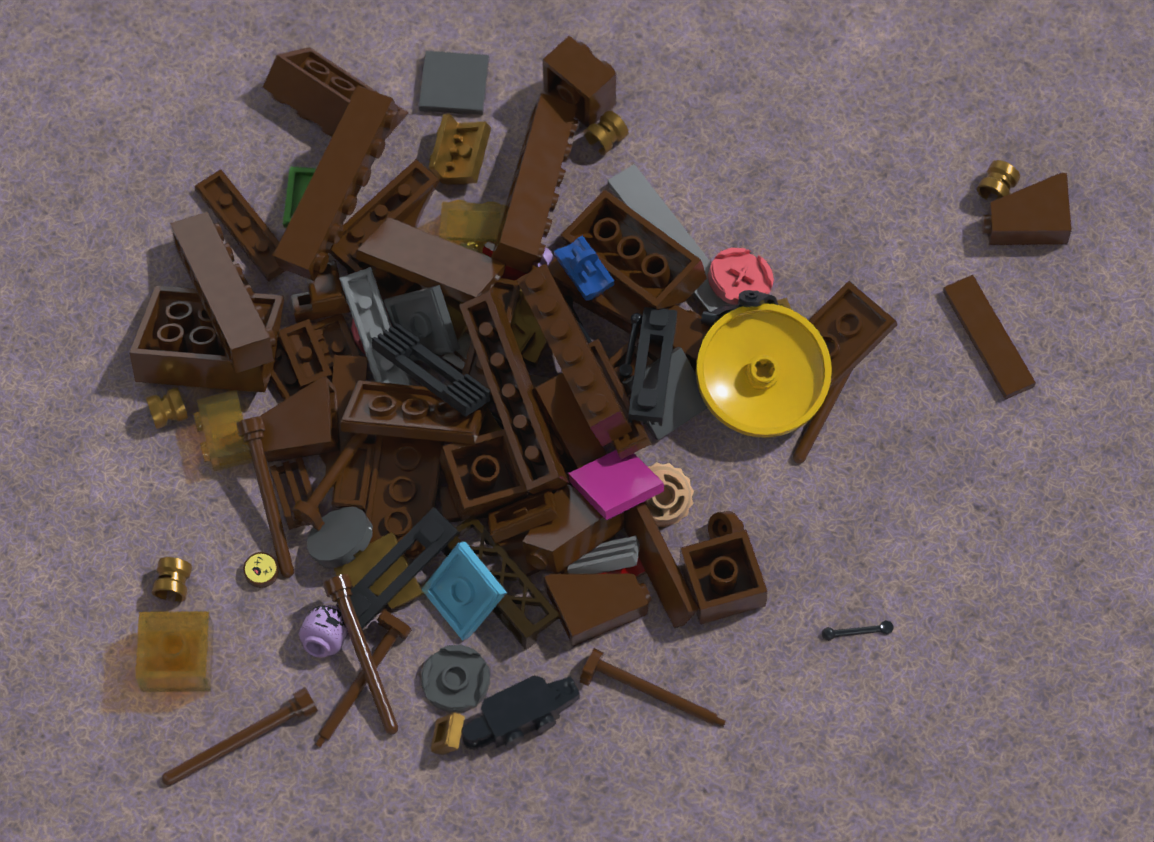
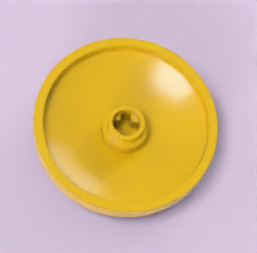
(763, 370)

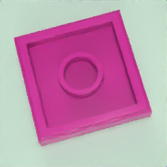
(616, 483)

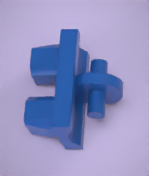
(584, 268)

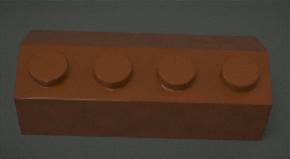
(314, 87)
(638, 252)

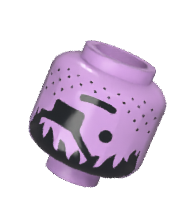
(323, 631)

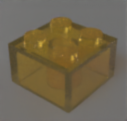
(174, 651)

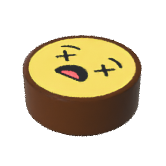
(261, 570)

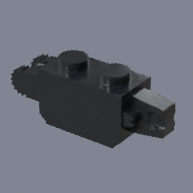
(519, 711)

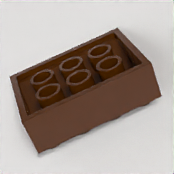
(183, 349)

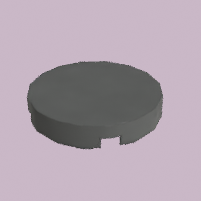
(340, 538)
(462, 687)

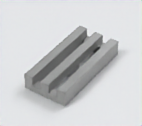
(608, 557)

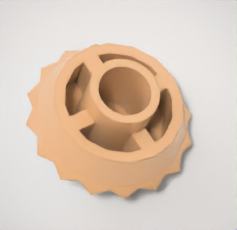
(676, 495)

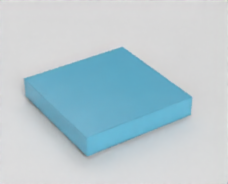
(463, 590)

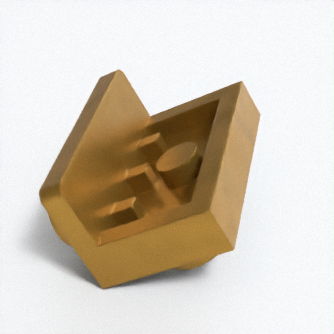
(459, 150)

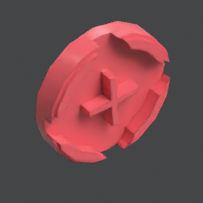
(739, 271)

